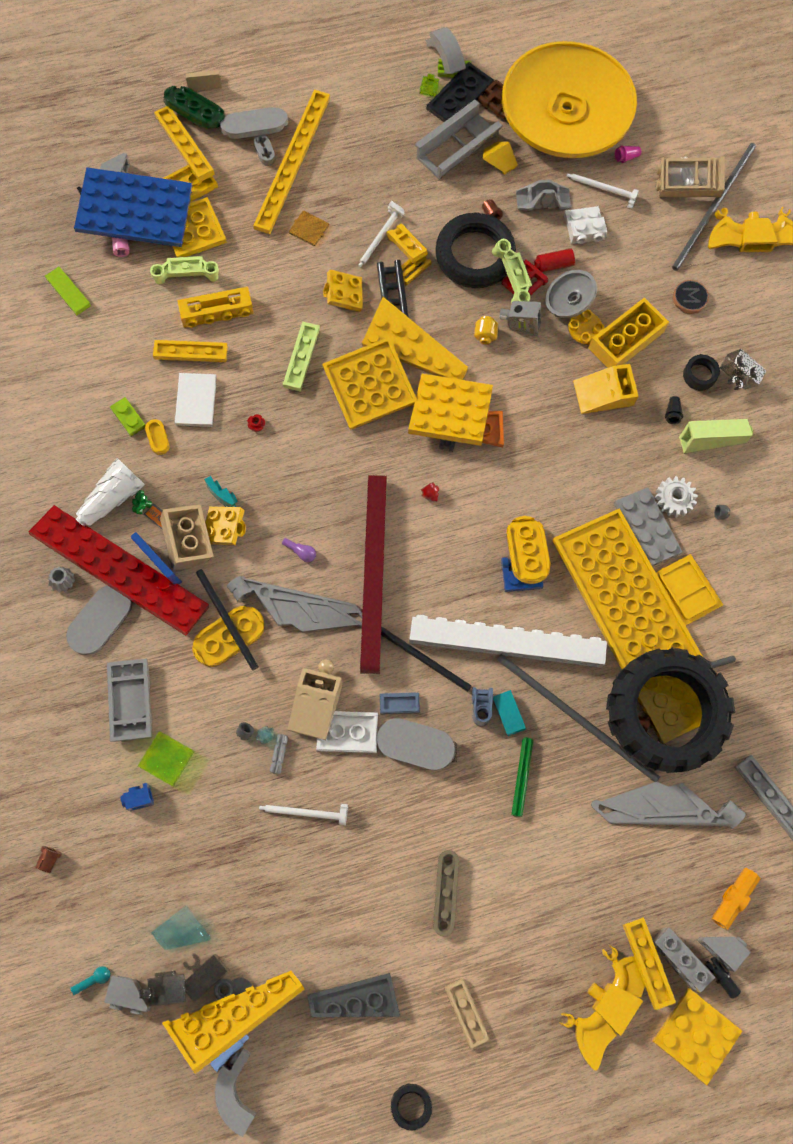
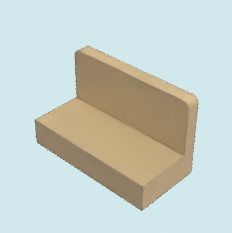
(204, 80)

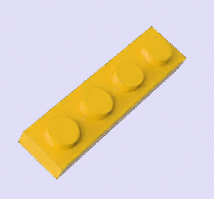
(190, 351)
(649, 963)

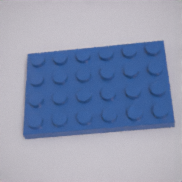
(133, 207)

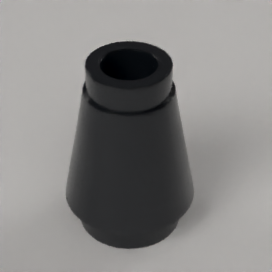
(674, 411)

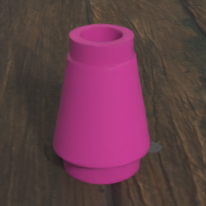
(626, 153)

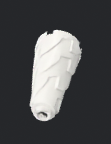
(110, 491)

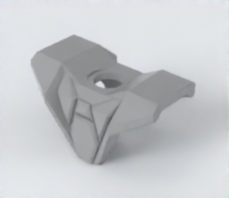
(543, 194)

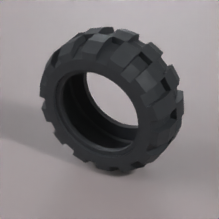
(714, 703)

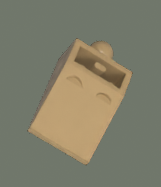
(315, 706)

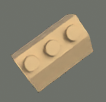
(186, 536)

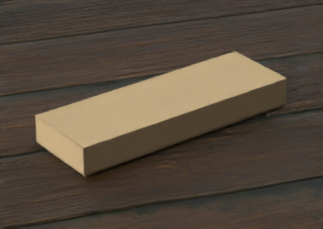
(466, 1013)

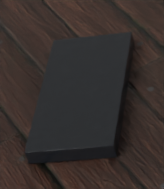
(459, 92)

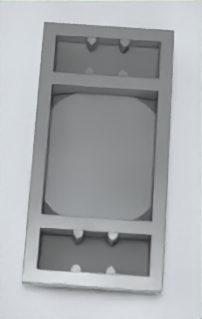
(129, 700)

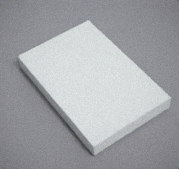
(195, 400)
(351, 733)

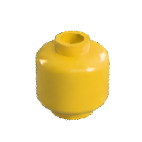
(486, 330)

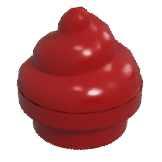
(430, 492)

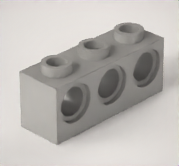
(682, 960)

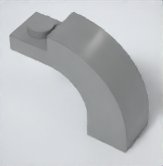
(448, 49)
(229, 1106)

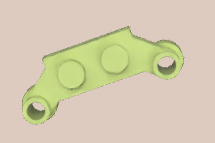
(184, 267)
(515, 270)

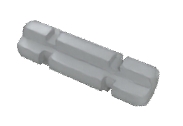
(278, 755)

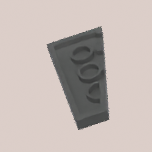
(358, 999)

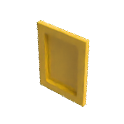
(689, 589)

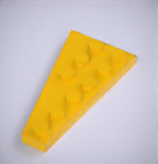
(224, 1022)

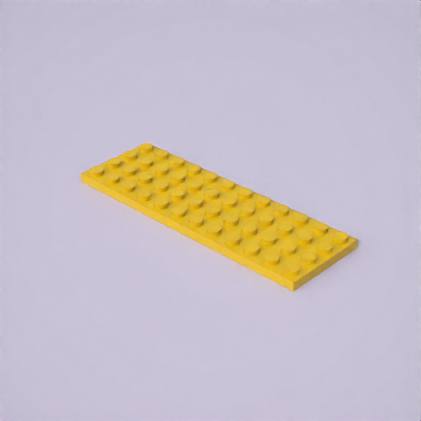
(632, 613)

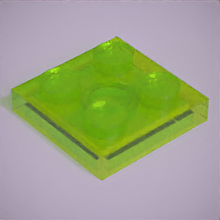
(166, 758)

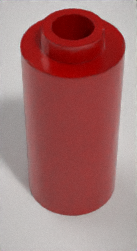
(555, 260)

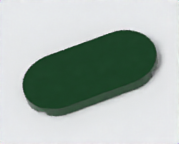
(194, 107)

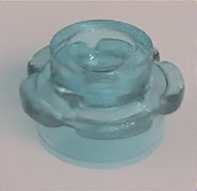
(265, 735)

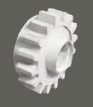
(682, 491)

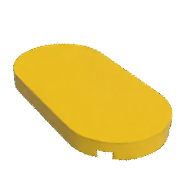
(528, 550)
(215, 643)

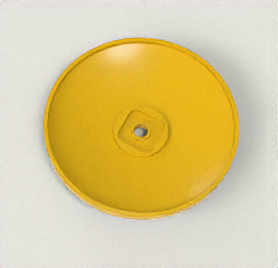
(575, 77)

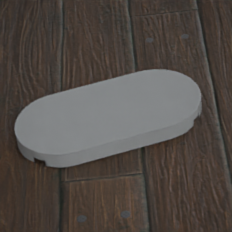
(254, 122)
(98, 621)
(416, 744)

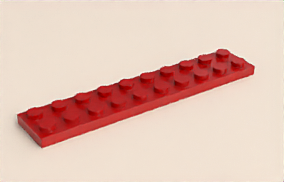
(119, 570)

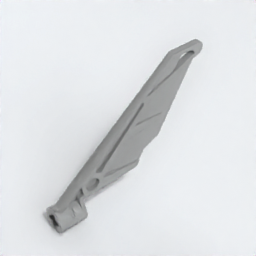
(296, 607)
(667, 806)

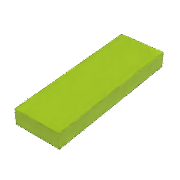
(67, 291)

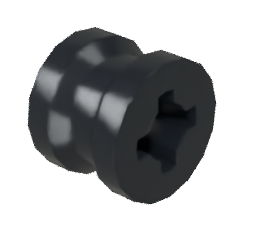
(447, 444)

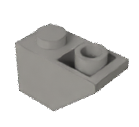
(125, 993)

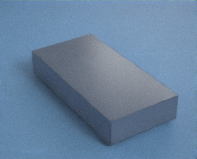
(399, 703)

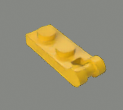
(407, 243)

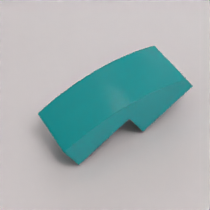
(223, 496)
(509, 713)

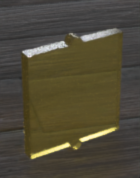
(309, 228)

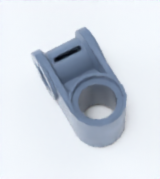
(482, 702)

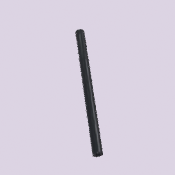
(227, 620)
(425, 659)

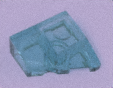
(180, 930)

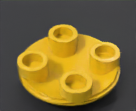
(585, 327)

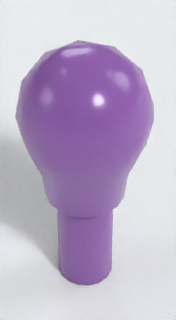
(305, 552)

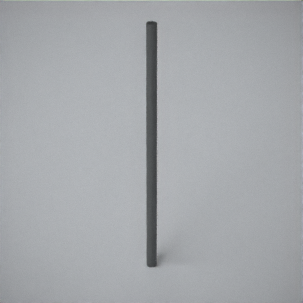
(713, 207)
(574, 715)

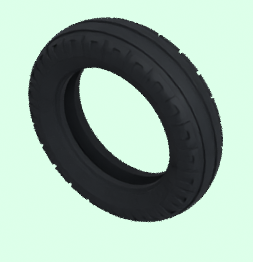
(464, 224)

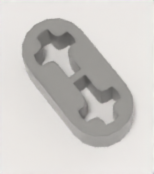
(266, 149)

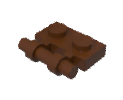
(493, 93)

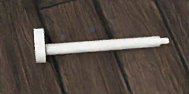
(632, 195)
(397, 212)
(342, 816)

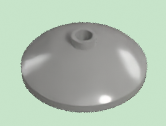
(571, 293)

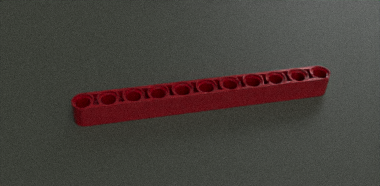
(373, 575)

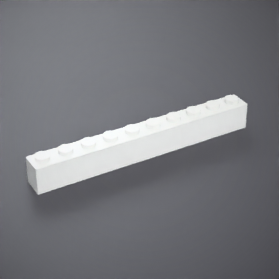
(508, 642)

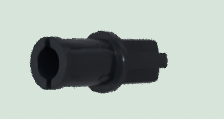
(723, 978)

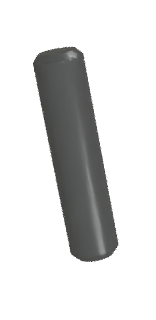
(723, 661)

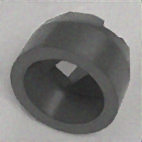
(721, 512)
(241, 731)

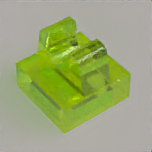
(429, 85)

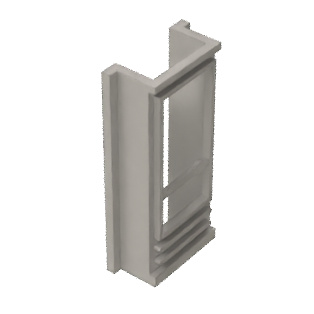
(465, 118)

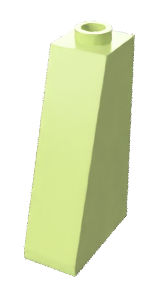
(714, 434)

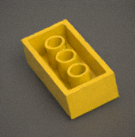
(628, 334)

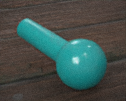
(100, 976)

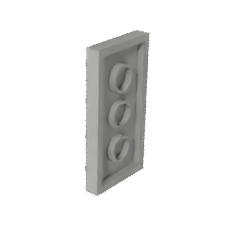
(649, 526)

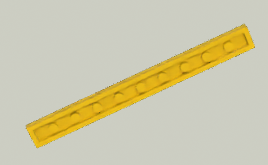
(291, 162)

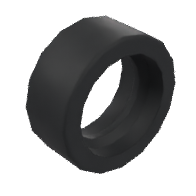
(706, 361)
(424, 1119)

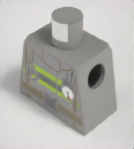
(523, 317)

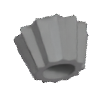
(61, 579)

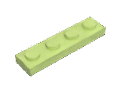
(301, 356)

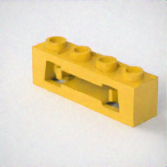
(215, 307)

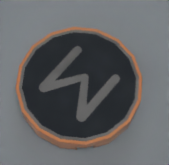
(690, 296)

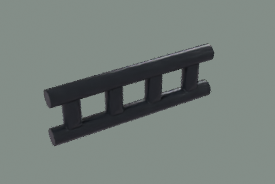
(393, 286)

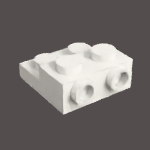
(585, 225)

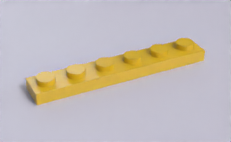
(184, 143)

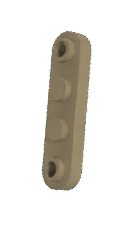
(446, 893)

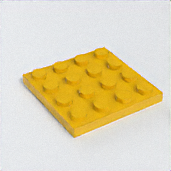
(369, 383)
(451, 409)

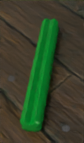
(522, 777)

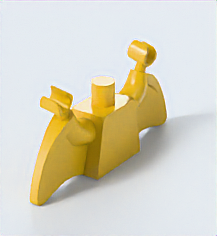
(754, 234)
(613, 1009)

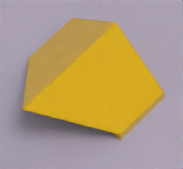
(500, 156)

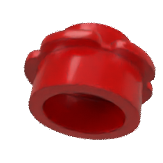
(256, 427)

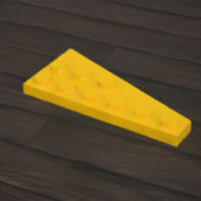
(412, 343)

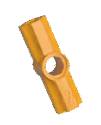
(736, 898)

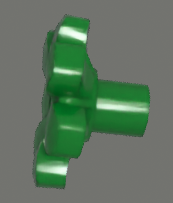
(140, 502)

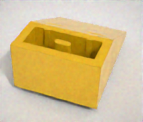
(606, 389)

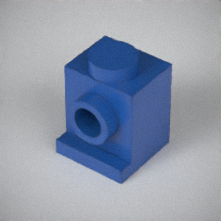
(137, 798)

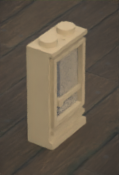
(691, 177)

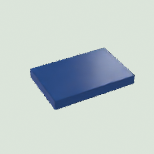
(155, 559)

